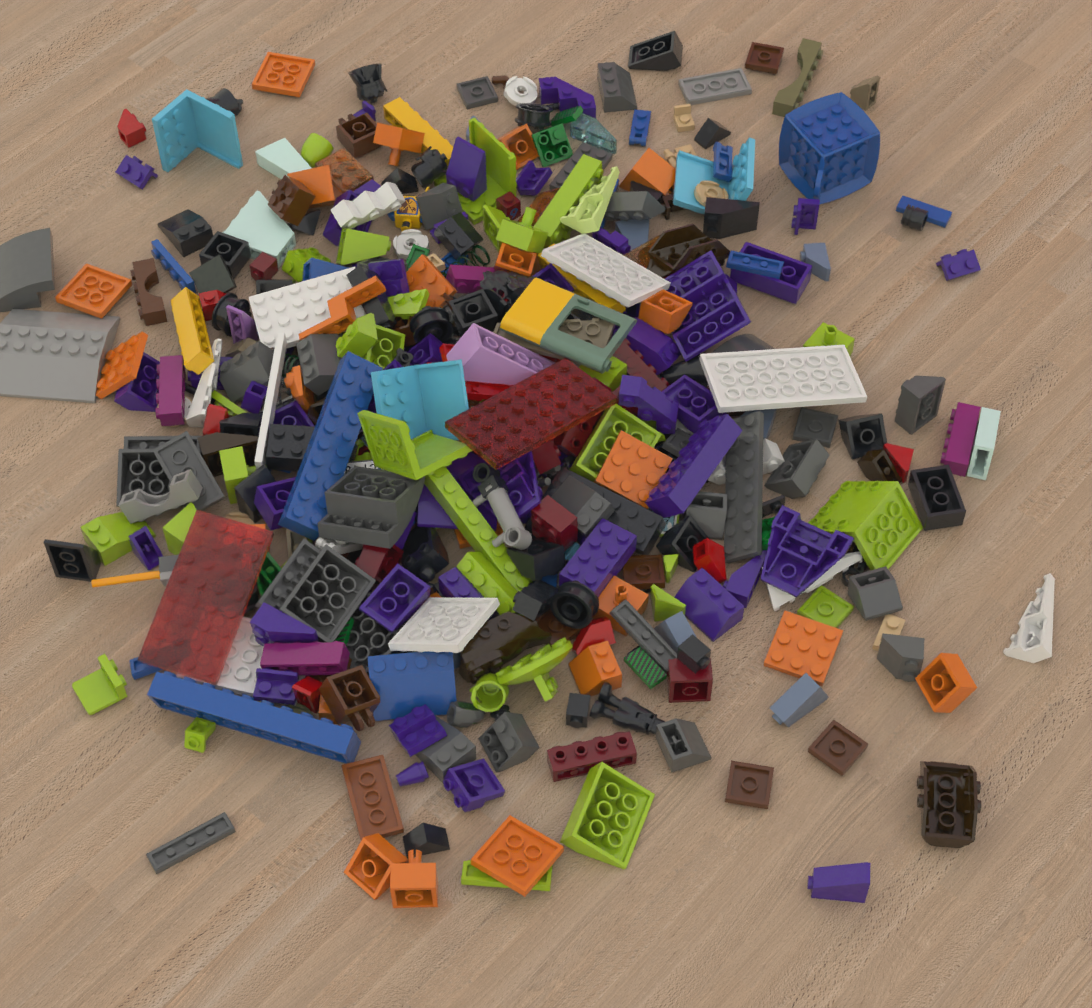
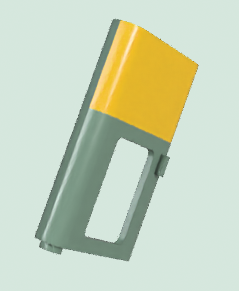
(542, 311)

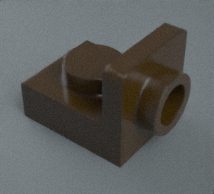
(667, 203)

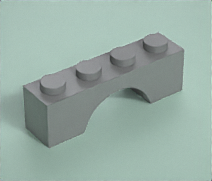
(140, 505)

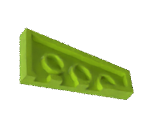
(408, 303)
(476, 877)

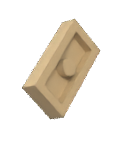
(890, 625)

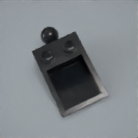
(424, 553)

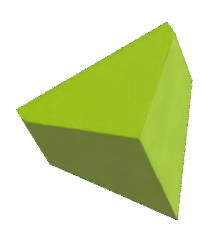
(664, 604)

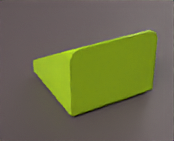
(670, 564)

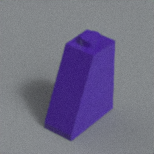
(840, 882)

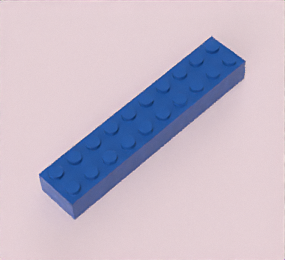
(329, 445)
(255, 717)

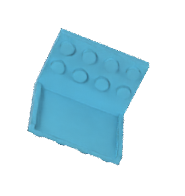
(194, 123)
(694, 169)
(422, 395)

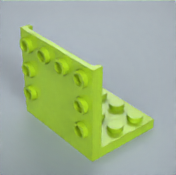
(499, 171)
(398, 453)
(876, 518)

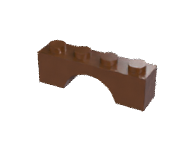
(152, 306)

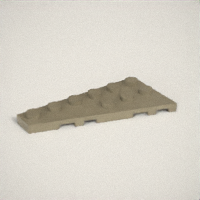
(592, 331)

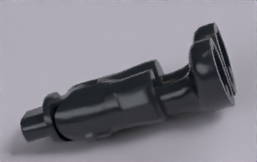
(628, 714)

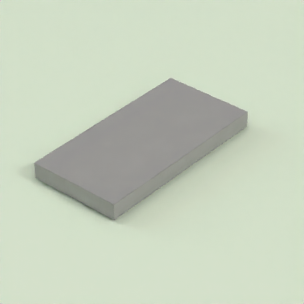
(714, 86)

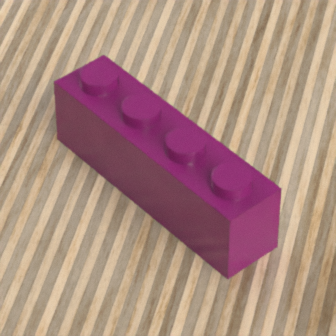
(468, 278)
(171, 391)
(961, 438)
(306, 658)

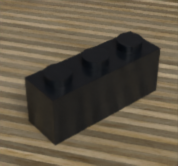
(534, 599)

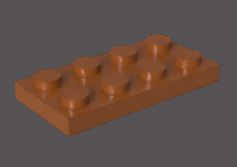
(372, 797)

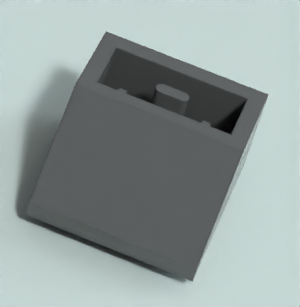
(709, 513)
(874, 593)
(508, 741)
(681, 744)

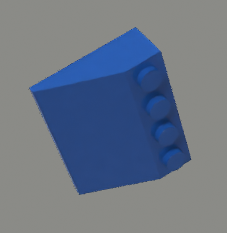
(411, 682)

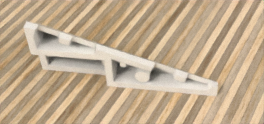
(207, 384)
(780, 597)
(1035, 633)

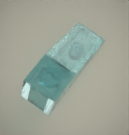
(593, 133)

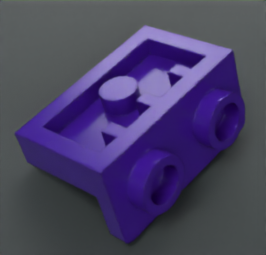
(275, 686)

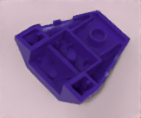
(520, 480)
(800, 552)

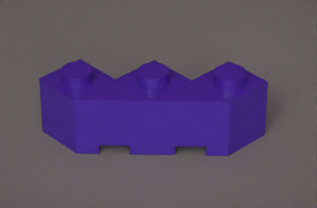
(566, 95)
(650, 403)

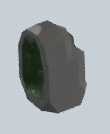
(463, 714)

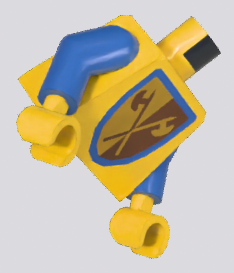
(408, 215)

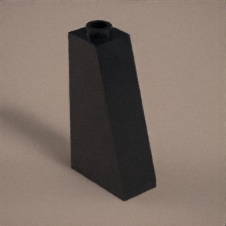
(378, 305)

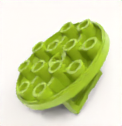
(537, 668)

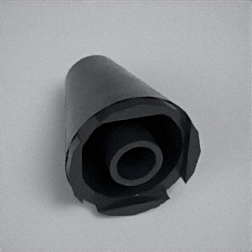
(691, 368)

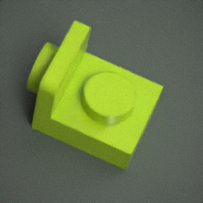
(198, 733)

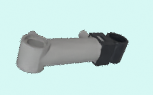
(495, 490)

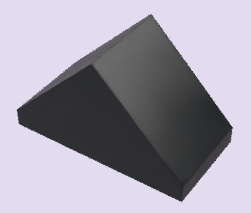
(710, 133)
(405, 182)
(427, 839)

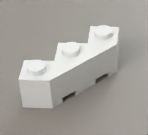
(368, 206)
(771, 460)

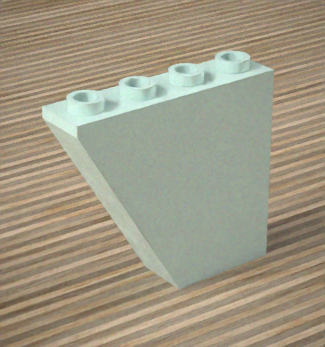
(262, 229)

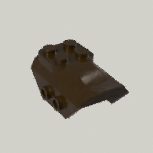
(680, 247)
(499, 643)
(948, 803)

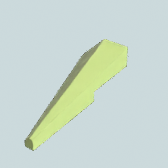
(592, 206)

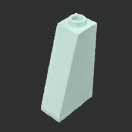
(280, 159)
(983, 443)

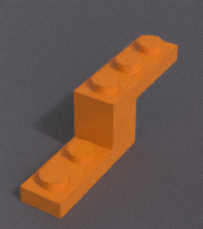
(342, 307)

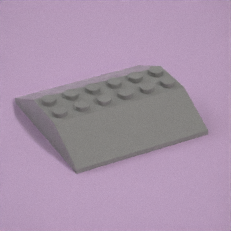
(54, 354)

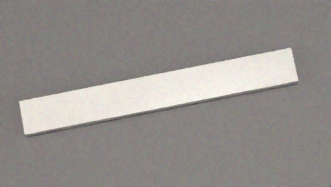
(271, 398)

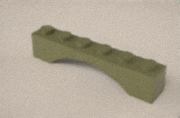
(789, 97)

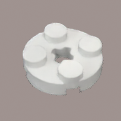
(527, 85)
(402, 242)

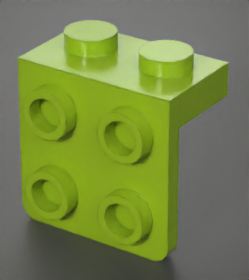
(296, 258)
(100, 687)

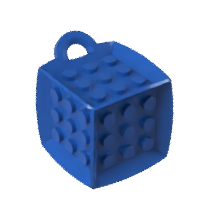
(829, 148)

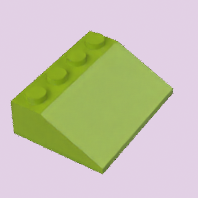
(603, 437)
(607, 816)

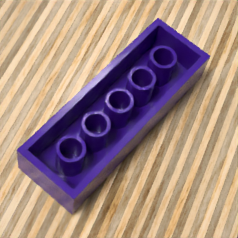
(693, 466)

